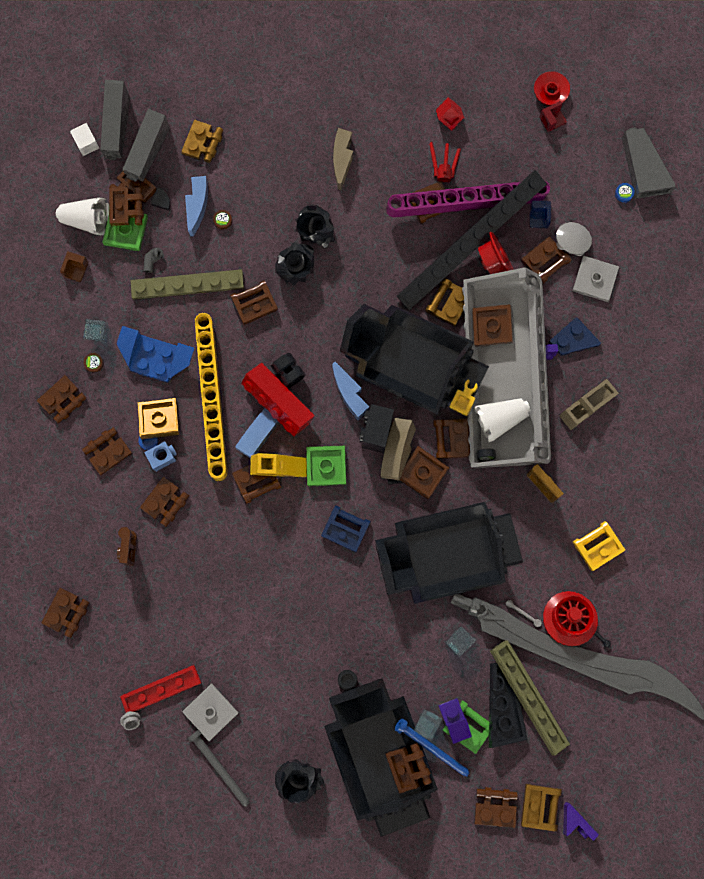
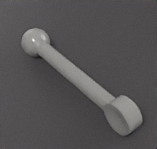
(537, 623)

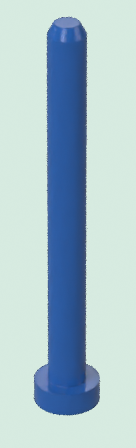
(402, 726)

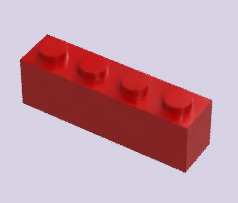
(277, 399)

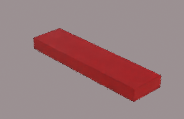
(161, 689)

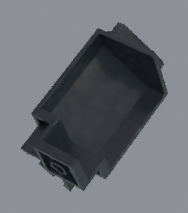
(411, 356)
(448, 553)
(360, 746)

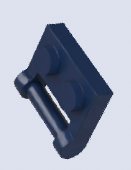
(342, 534)

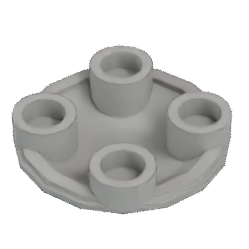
(573, 238)

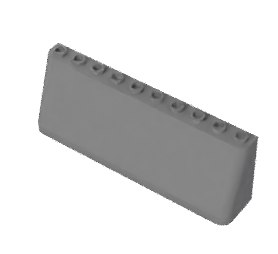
(514, 368)

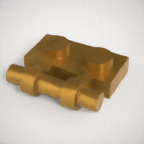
(197, 139)

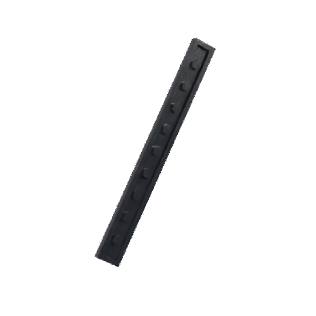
(471, 239)

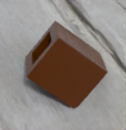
(74, 266)

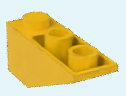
(278, 465)

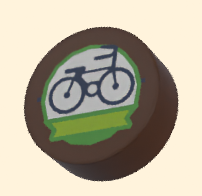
(222, 219)
(93, 362)

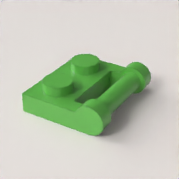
(477, 739)

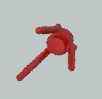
(444, 172)

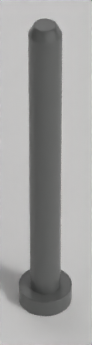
(219, 768)

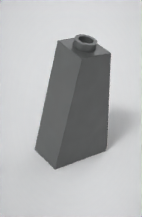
(114, 119)
(146, 145)
(645, 166)

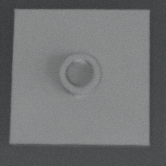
(595, 278)
(210, 712)

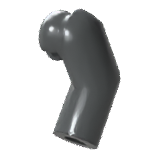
(150, 258)

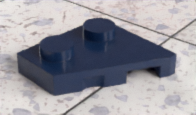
(574, 338)

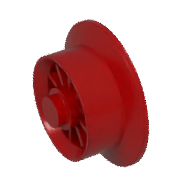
(494, 256)
(570, 618)

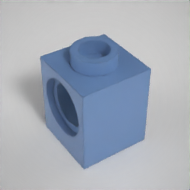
(152, 456)

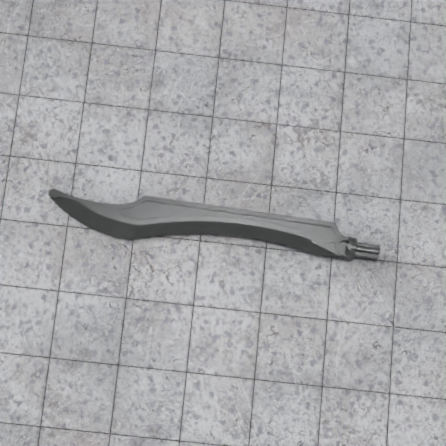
(617, 672)

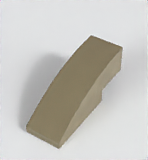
(342, 156)
(588, 404)
(397, 448)

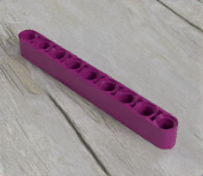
(457, 195)

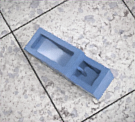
(196, 203)
(349, 392)
(257, 434)

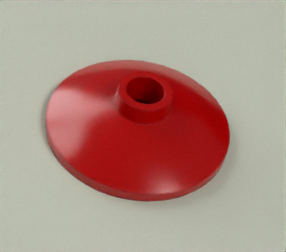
(553, 81)

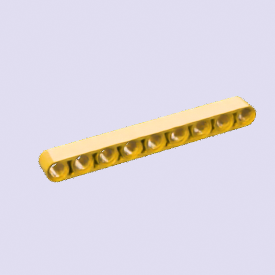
(207, 388)

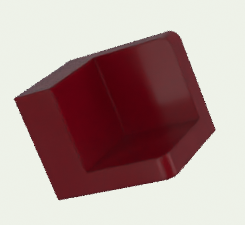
(553, 117)

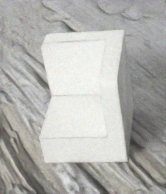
(84, 139)

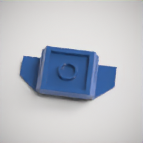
(152, 356)

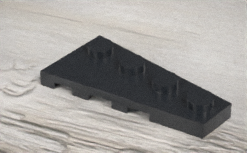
(505, 711)

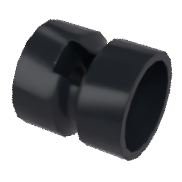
(284, 365)

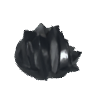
(315, 225)
(295, 263)
(297, 781)

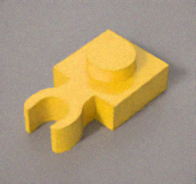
(463, 400)

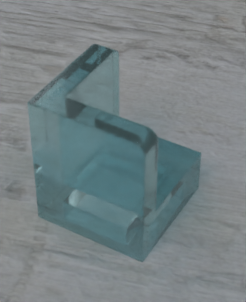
(96, 330)
(460, 641)
(427, 724)

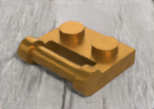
(454, 306)
(534, 807)

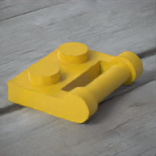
(601, 552)

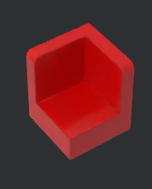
(449, 113)

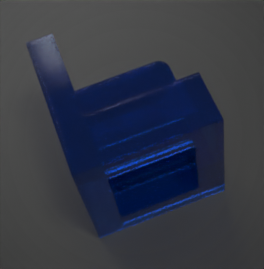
(540, 214)

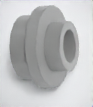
(130, 720)

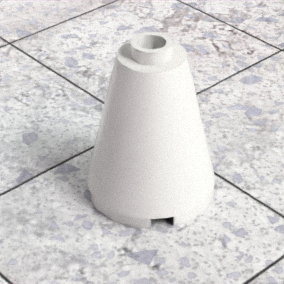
(85, 215)
(501, 416)

